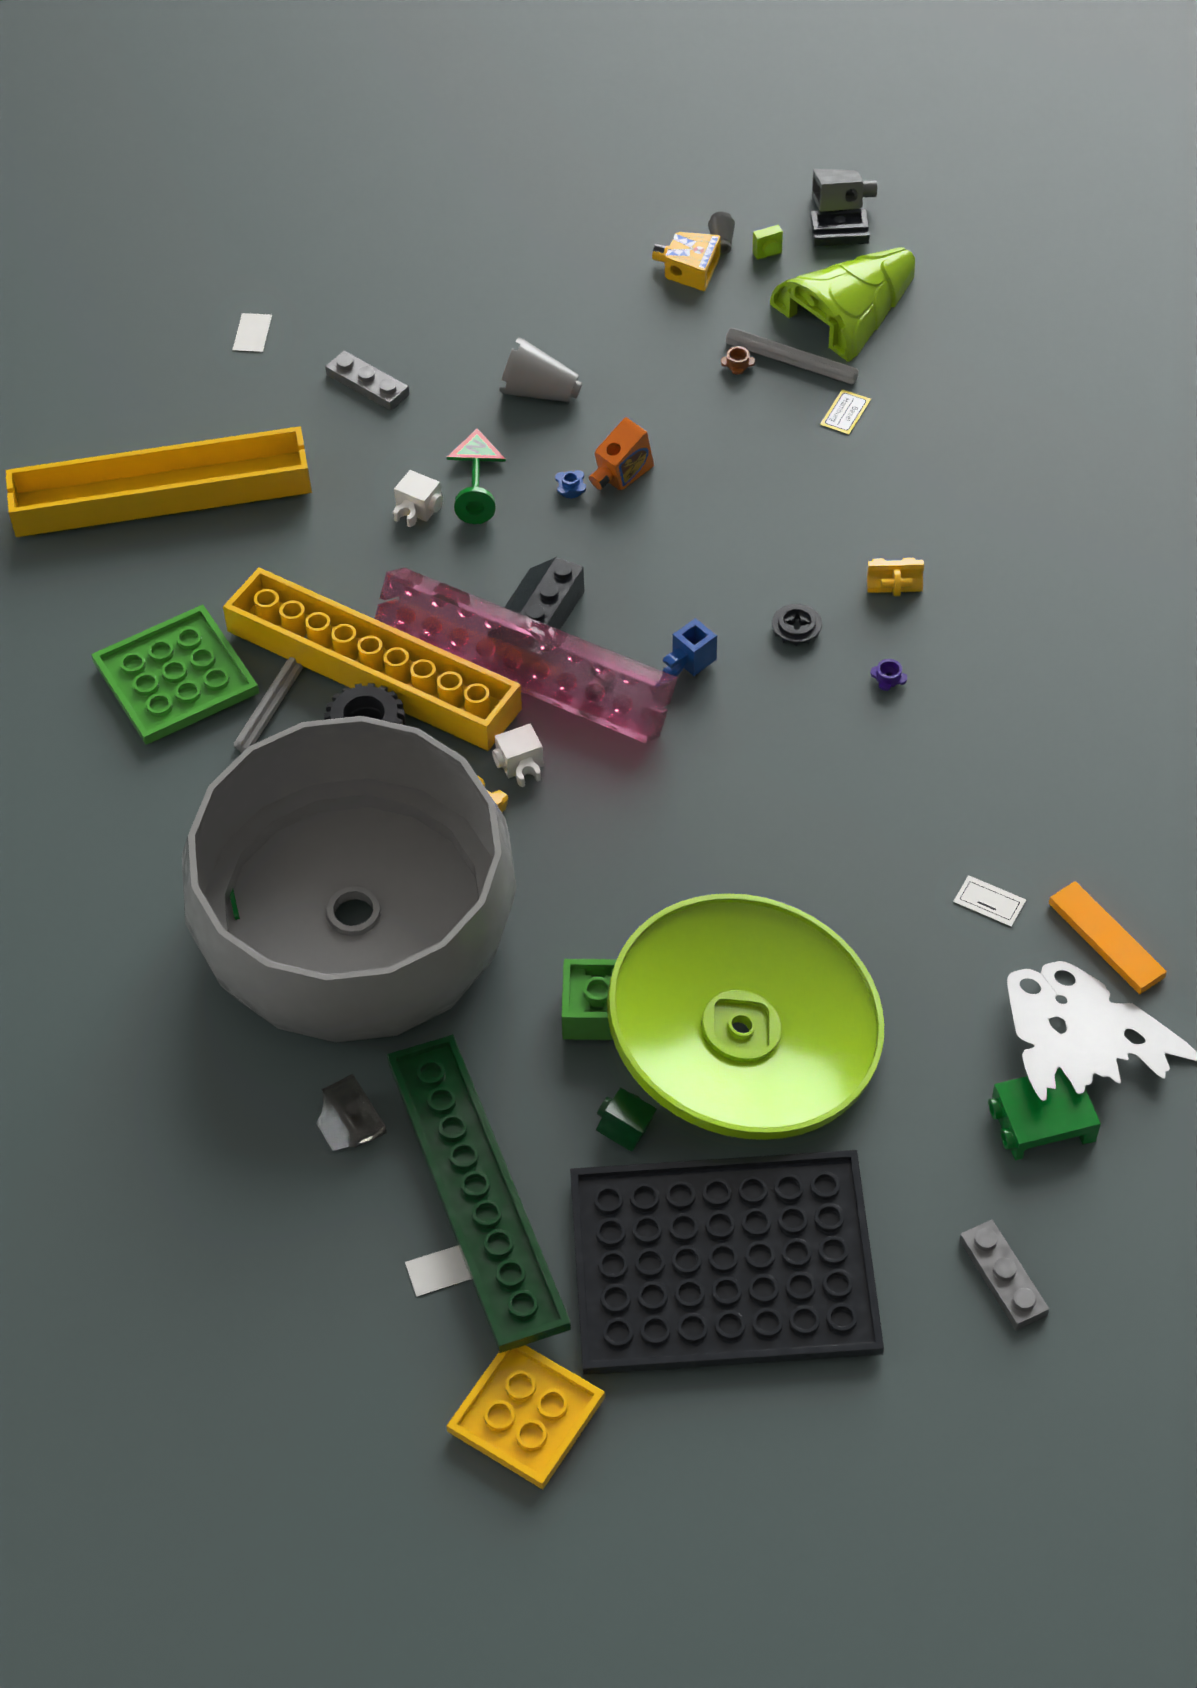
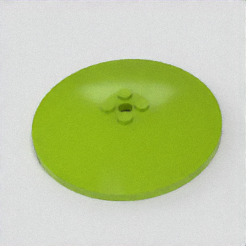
(755, 964)

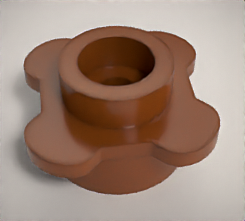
(738, 360)

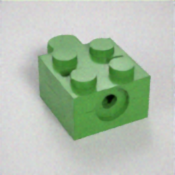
(586, 999)

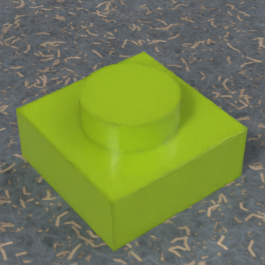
(767, 242)

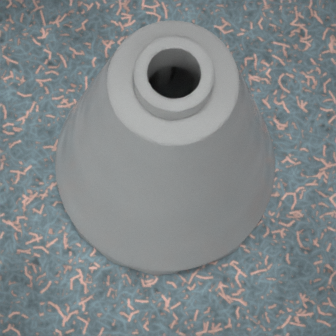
(538, 375)

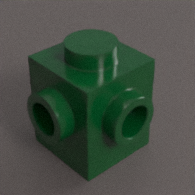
(624, 1118)

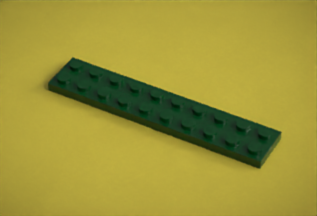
(478, 1195)

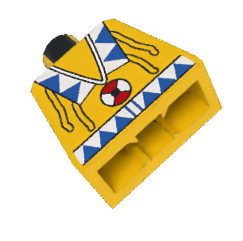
(690, 258)

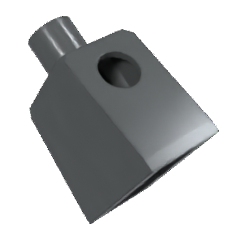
(840, 189)

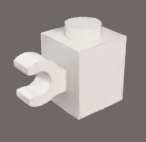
(417, 498)
(519, 753)

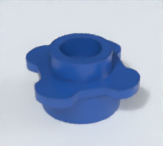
(570, 483)

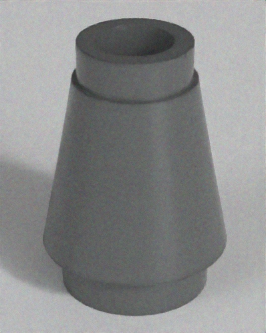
(723, 225)

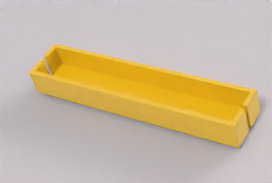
(157, 481)

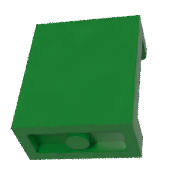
(1033, 1122)

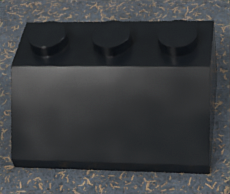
(549, 592)

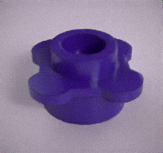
(888, 674)

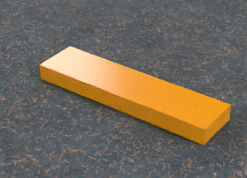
(1107, 937)

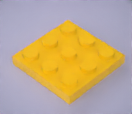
(526, 1413)

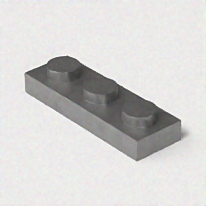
(367, 380)
(1004, 1274)

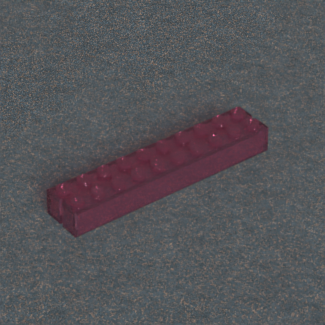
(537, 656)

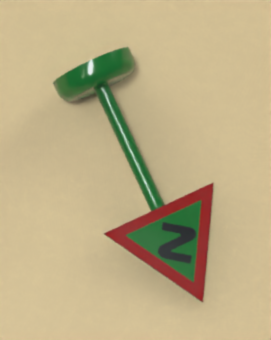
(475, 503)

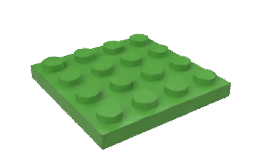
(174, 674)

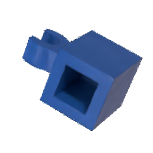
(692, 649)

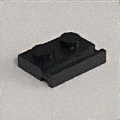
(840, 227)

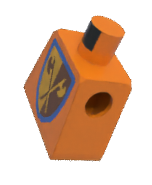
(622, 456)

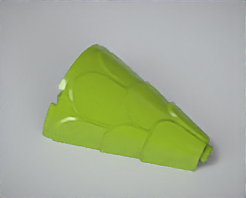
(849, 296)

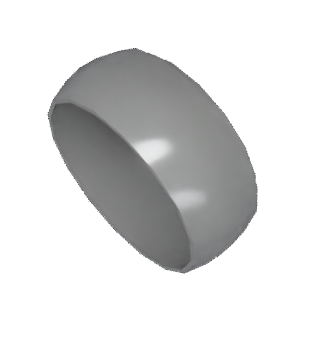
(337, 819)

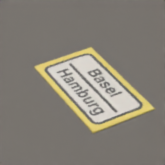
(845, 411)

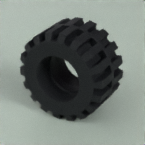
(367, 702)

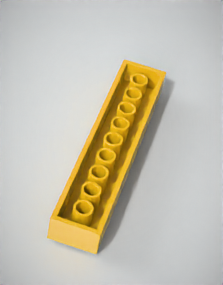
(363, 650)

